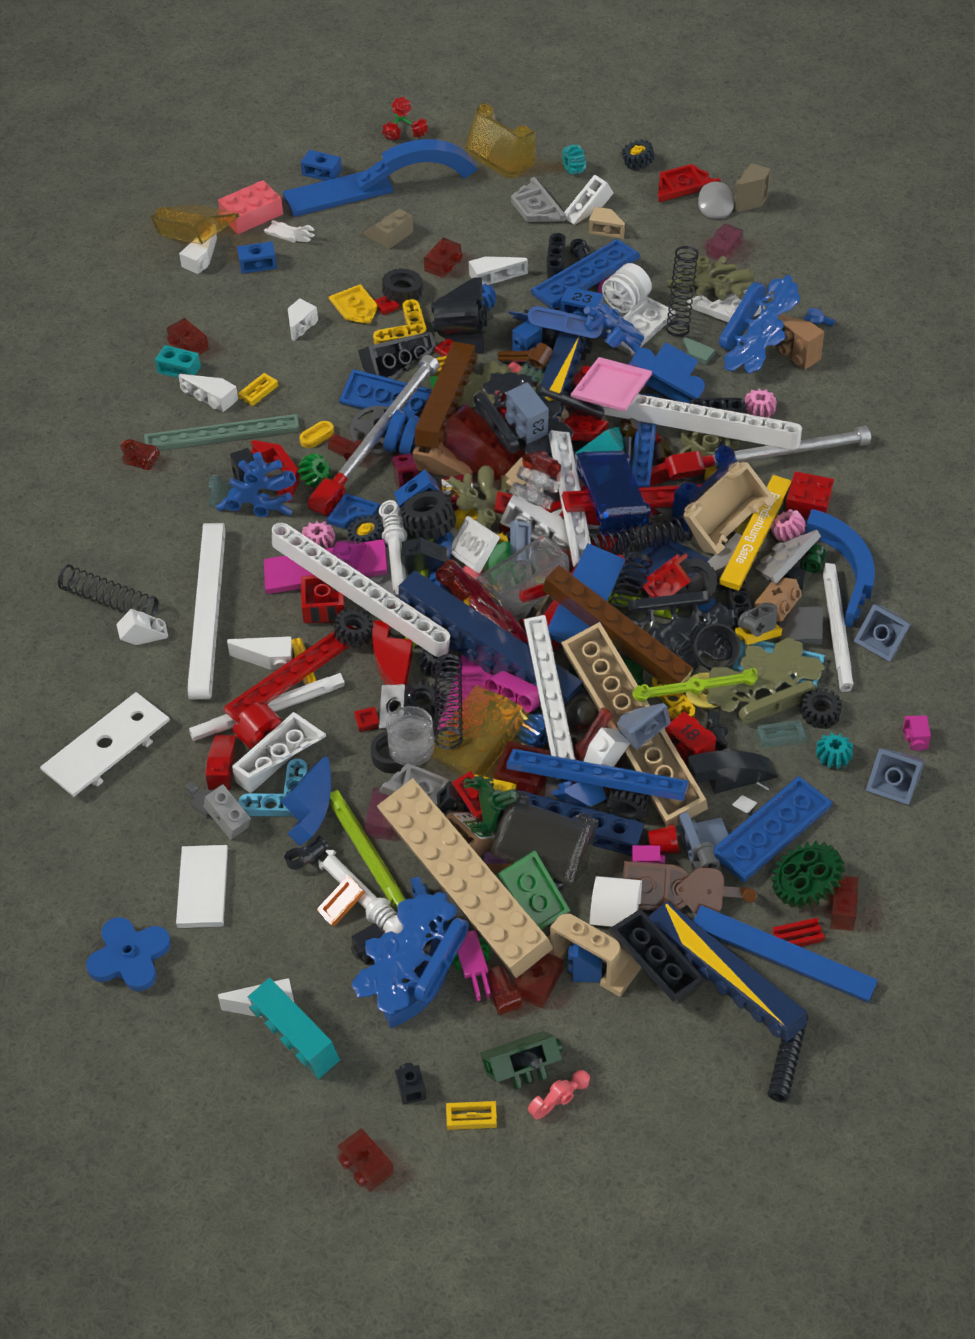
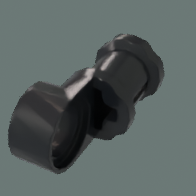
(582, 249)
(718, 729)
(306, 854)

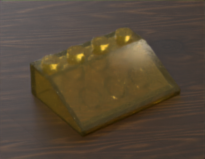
(191, 222)
(487, 726)

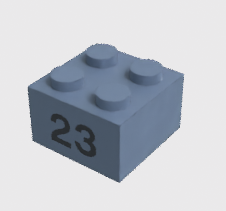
(527, 413)

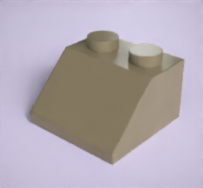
(391, 229)

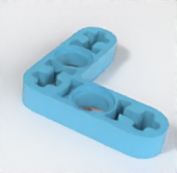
(290, 780)

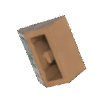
(462, 822)

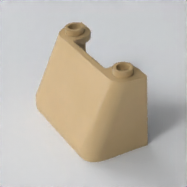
(726, 506)

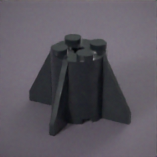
(462, 315)

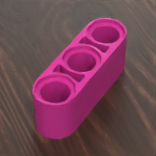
(515, 689)

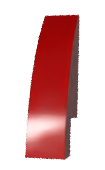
(391, 655)

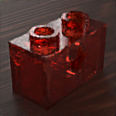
(443, 257)
(187, 337)
(844, 904)
(539, 980)
(365, 1160)

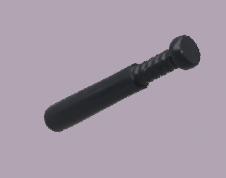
(577, 404)

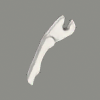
(290, 233)

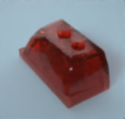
(476, 444)

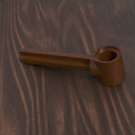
(535, 356)

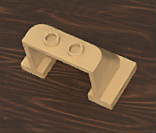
(620, 964)

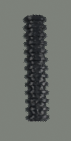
(785, 1067)

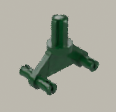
(491, 803)

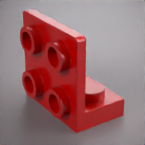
(667, 578)

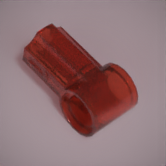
(343, 446)
(541, 462)
(446, 577)
(504, 995)

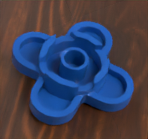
(128, 954)

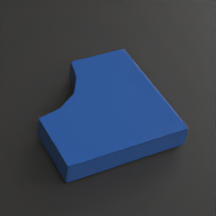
(351, 508)

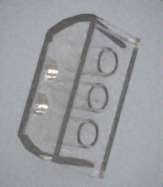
(522, 571)

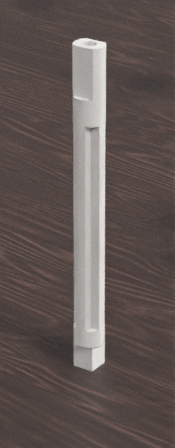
(837, 626)
(281, 702)

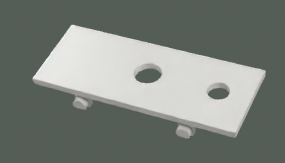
(85, 762)

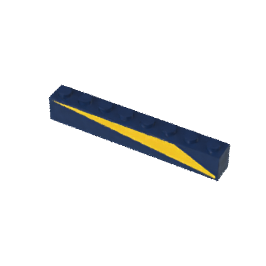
(563, 365)
(731, 974)

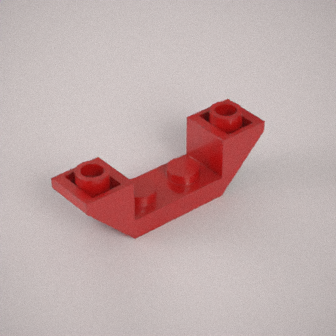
(272, 452)

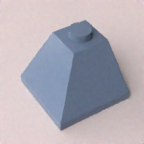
(882, 632)
(643, 724)
(895, 775)

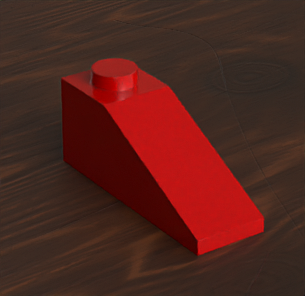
(220, 762)

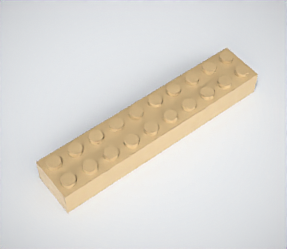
(612, 688)
(465, 878)

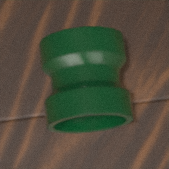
(814, 559)

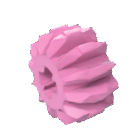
(760, 403)
(788, 526)
(320, 534)

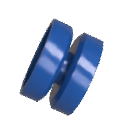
(401, 433)

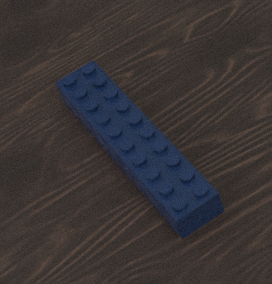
(478, 636)

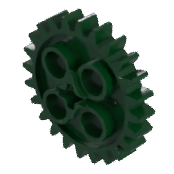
(808, 874)

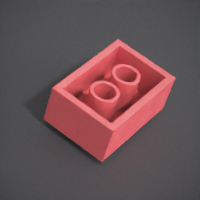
(254, 204)

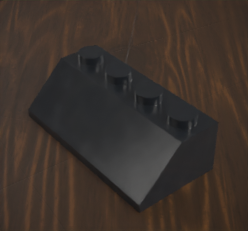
(657, 956)

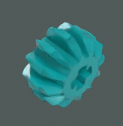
(574, 159)
(834, 750)

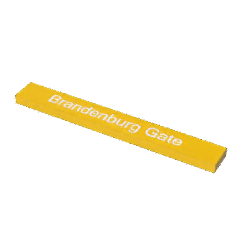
(754, 536)

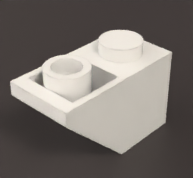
(301, 317)
(141, 628)

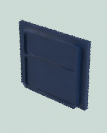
(659, 557)

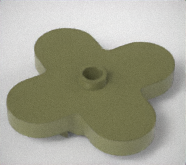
(705, 443)

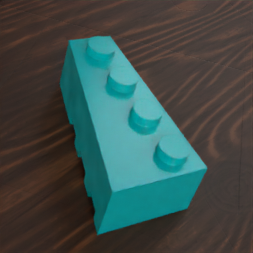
(294, 1028)

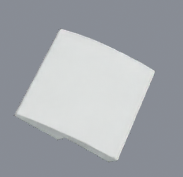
(614, 900)

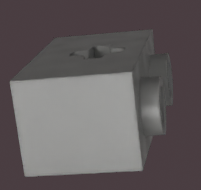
(226, 812)

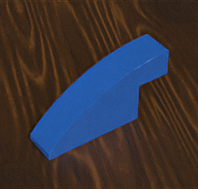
(309, 801)

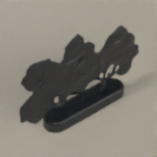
(499, 426)
(682, 631)

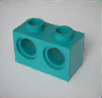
(176, 361)

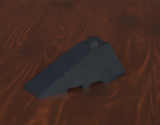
(395, 356)

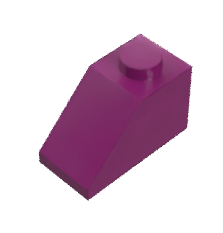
(349, 552)

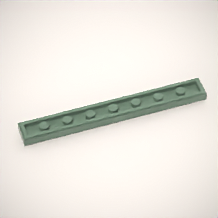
(224, 432)

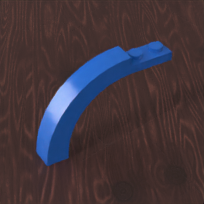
(417, 152)
(854, 550)
(414, 1005)

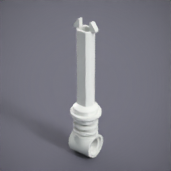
(393, 536)
(377, 909)

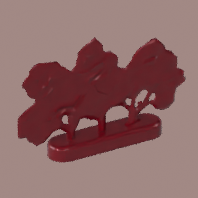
(484, 604)

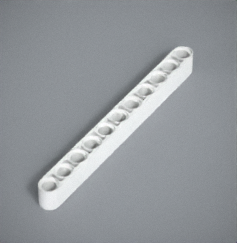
(711, 421)
(361, 589)
(206, 612)

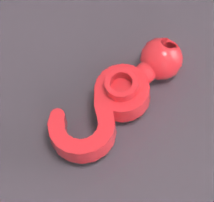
(560, 1093)

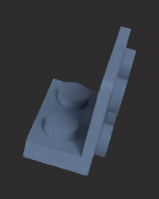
(697, 833)

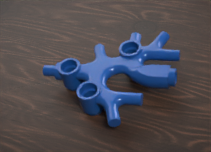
(620, 328)
(255, 480)

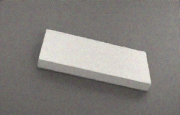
(648, 318)
(474, 544)
(202, 886)

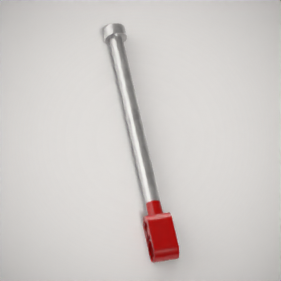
(694, 464)
(331, 491)

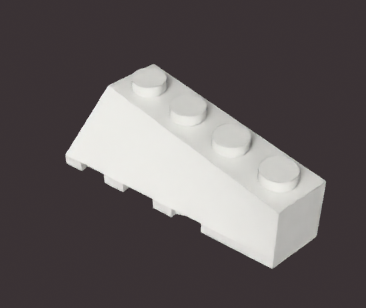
(541, 521)
(274, 751)

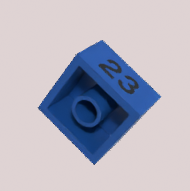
(577, 299)

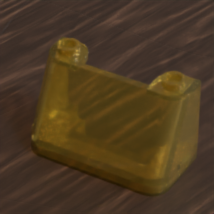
(499, 147)

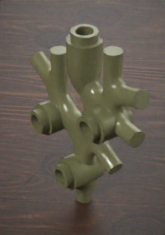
(733, 282)
(469, 495)

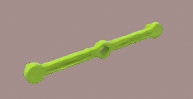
(643, 692)

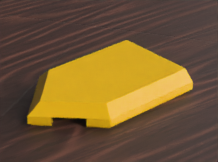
(355, 304)

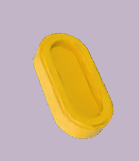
(316, 434)

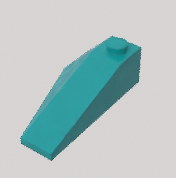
(607, 441)

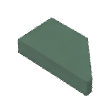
(698, 351)

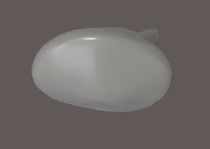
(716, 200)

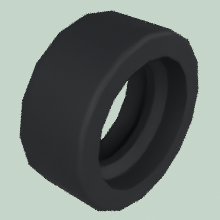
(383, 764)

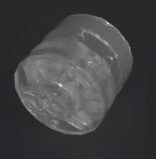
(410, 735)

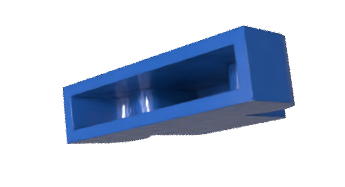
(670, 372)

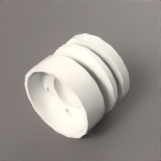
(627, 287)

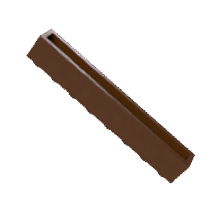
(445, 395)
(622, 631)

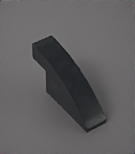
(730, 769)

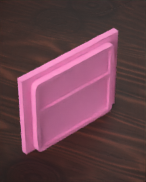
(611, 384)

